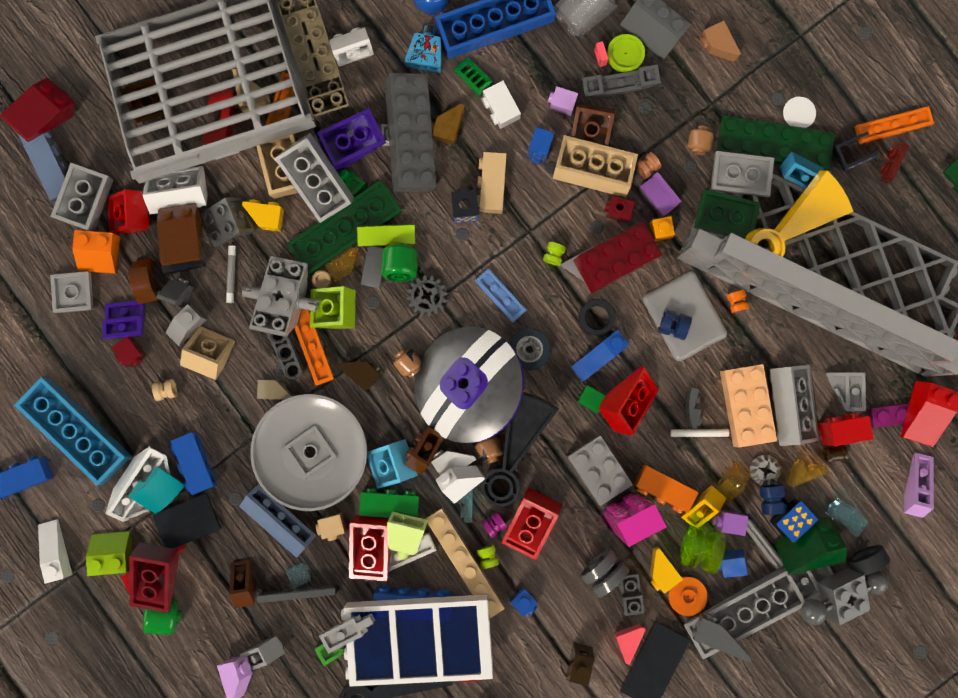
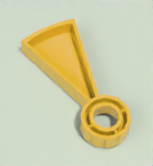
(818, 204)

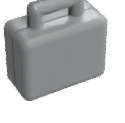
(686, 297)

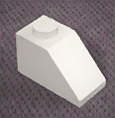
(443, 461)
(459, 481)

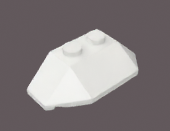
(120, 505)

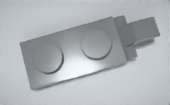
(346, 632)

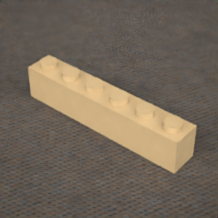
(463, 559)

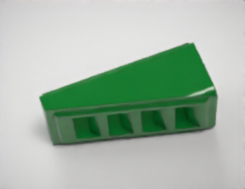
(482, 76)

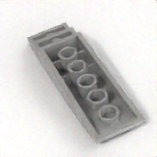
(762, 603)

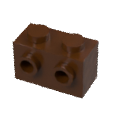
(424, 450)

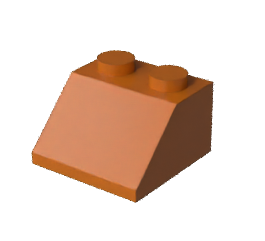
(96, 251)

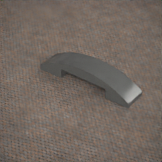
(621, 83)

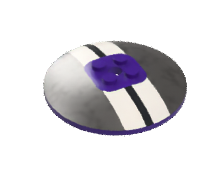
(492, 390)

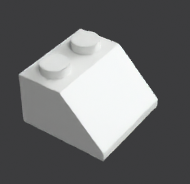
(351, 46)

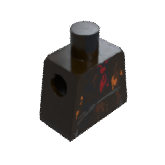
(580, 665)

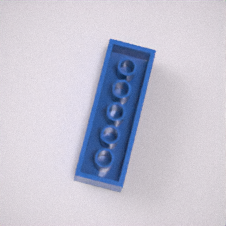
(490, 22)

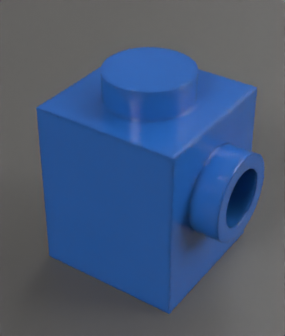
(734, 564)
(524, 601)

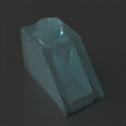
(847, 517)

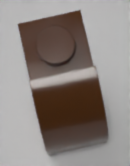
(142, 281)

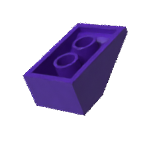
(351, 139)

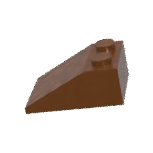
(593, 123)
(179, 234)

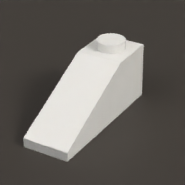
(52, 552)

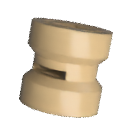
(164, 390)

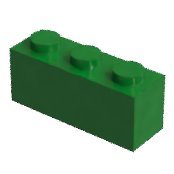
(384, 503)

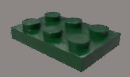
(726, 214)

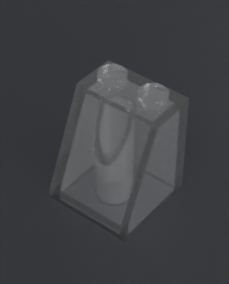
(583, 14)

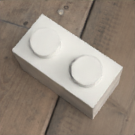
(501, 105)

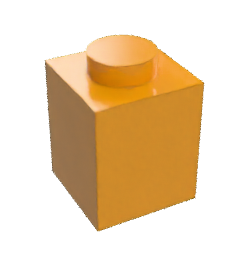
(662, 229)

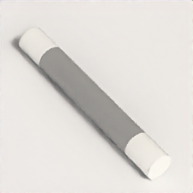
(231, 274)

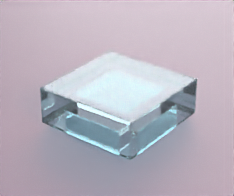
(298, 575)

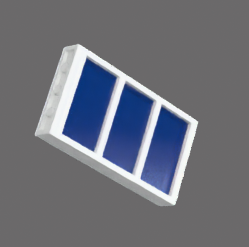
(420, 641)

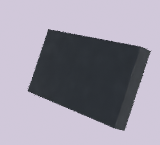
(655, 663)

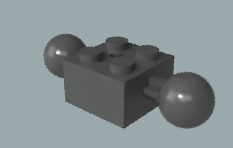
(843, 596)

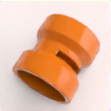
(735, 297)

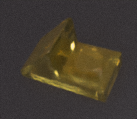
(800, 474)

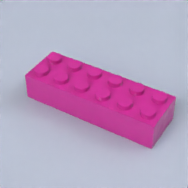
(634, 519)

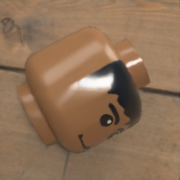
(407, 362)
(489, 450)

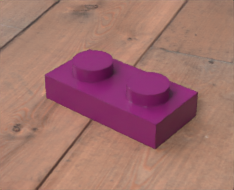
(888, 415)

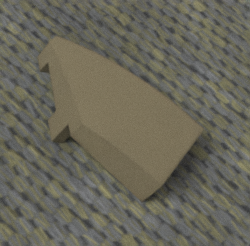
(272, 390)

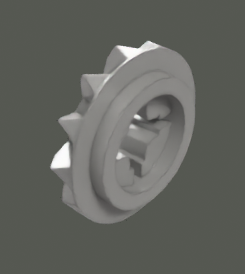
(758, 475)

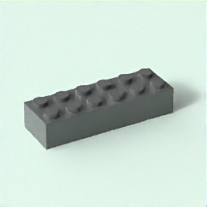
(410, 132)

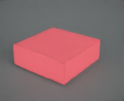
(601, 54)

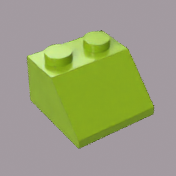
(335, 308)
(109, 553)

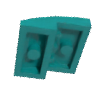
(156, 491)

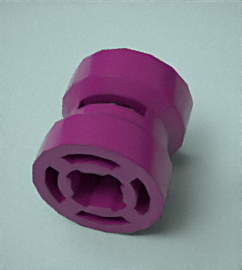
(491, 528)

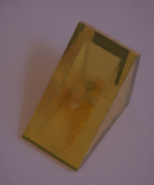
(733, 482)

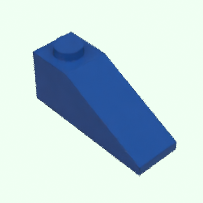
(600, 355)

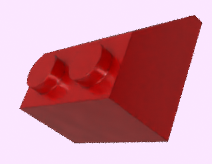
(127, 212)

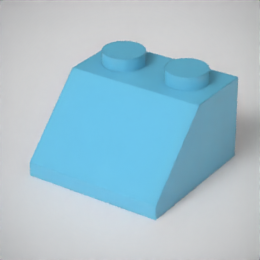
(388, 464)

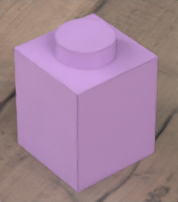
(562, 100)

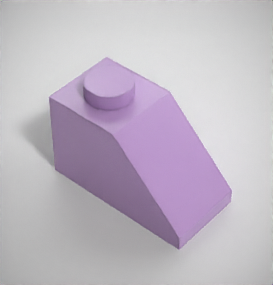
(235, 676)

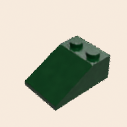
(814, 549)

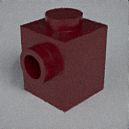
(619, 209)
(128, 352)

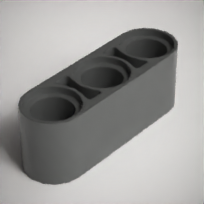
(287, 363)

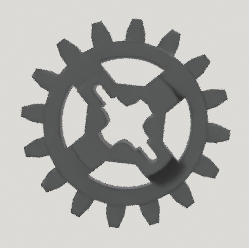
(419, 301)

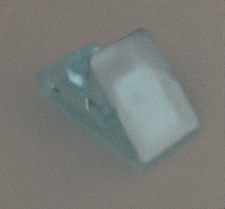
(466, 511)

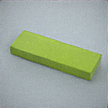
(385, 234)

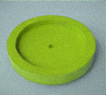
(634, 53)

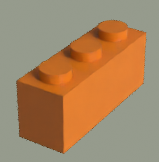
(665, 489)

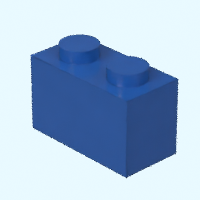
(540, 145)

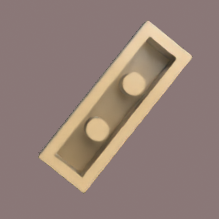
(491, 182)

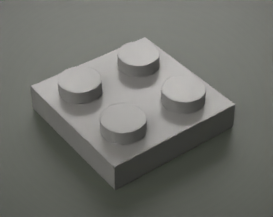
(71, 292)

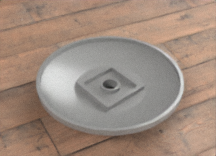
(281, 459)

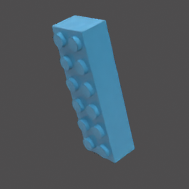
(73, 430)

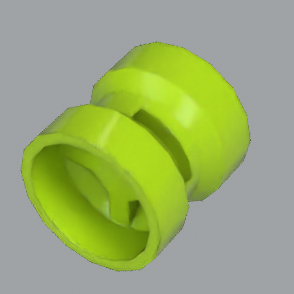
(554, 253)
(487, 556)

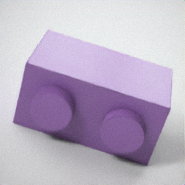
(730, 522)

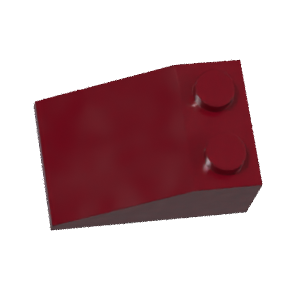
(39, 110)
(152, 577)

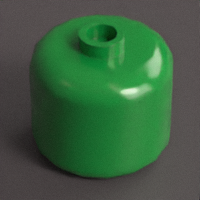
(399, 262)
(160, 622)

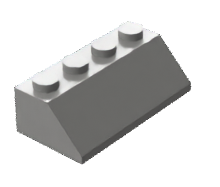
(314, 178)
(794, 405)

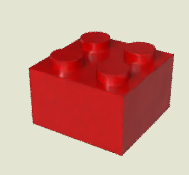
(845, 430)

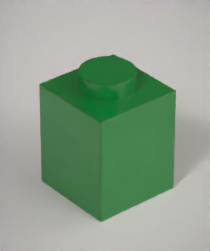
(590, 398)

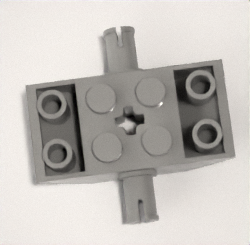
(280, 297)

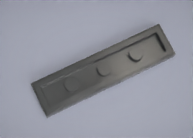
(298, 593)

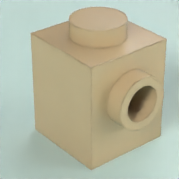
(331, 527)

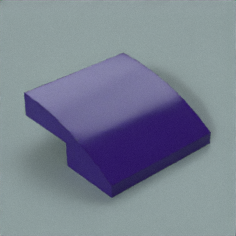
(123, 320)

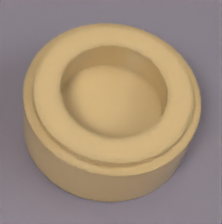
(321, 279)

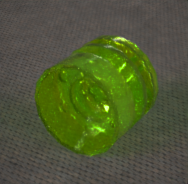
(707, 550)

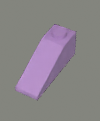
(920, 486)

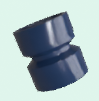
(681, 326)
(773, 499)

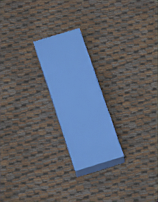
(500, 295)

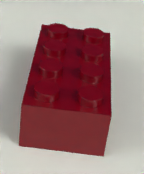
(617, 257)

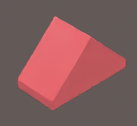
(629, 640)

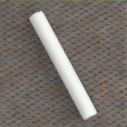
(699, 432)

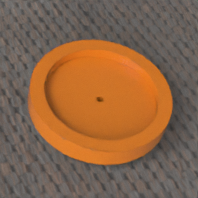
(688, 605)

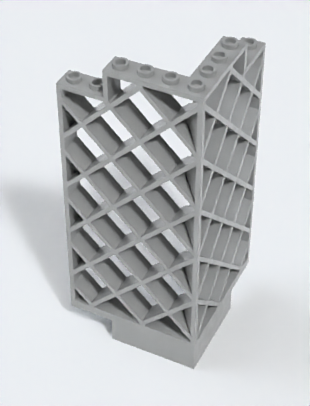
(832, 304)

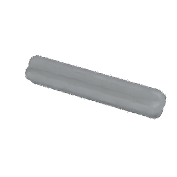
(763, 544)

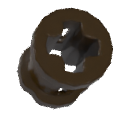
(835, 454)

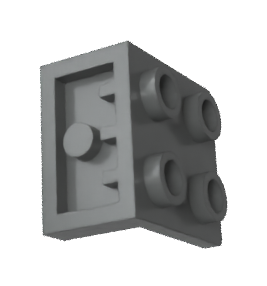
(227, 220)

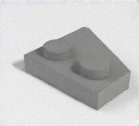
(849, 389)

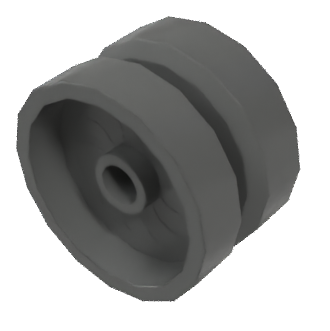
(604, 572)

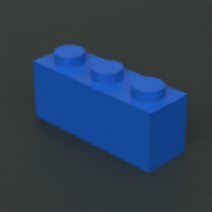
(193, 463)
(24, 476)

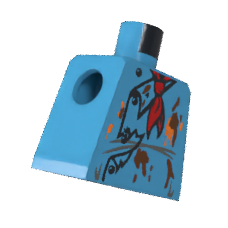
(425, 51)

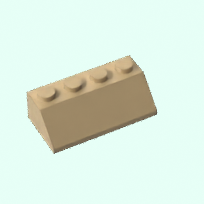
(595, 166)

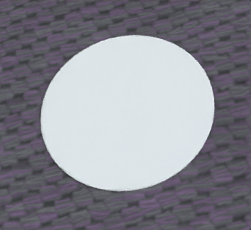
(799, 112)

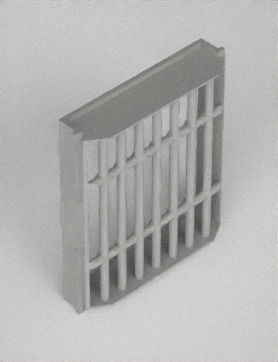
(180, 20)

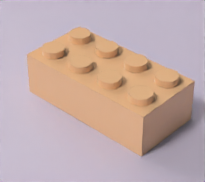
(748, 406)

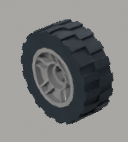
(539, 344)

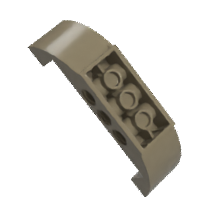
(313, 56)

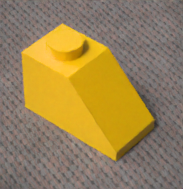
(704, 507)
(663, 572)

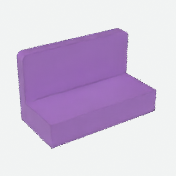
(660, 194)

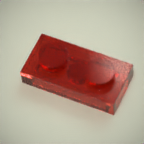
(896, 156)

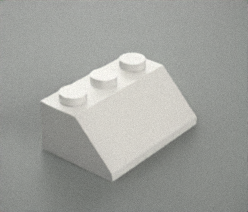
(176, 189)

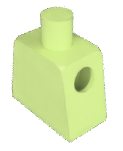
(405, 534)

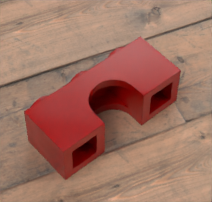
(224, 132)

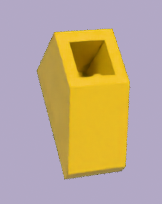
(266, 216)

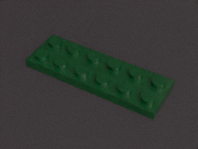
(774, 140)
(339, 232)

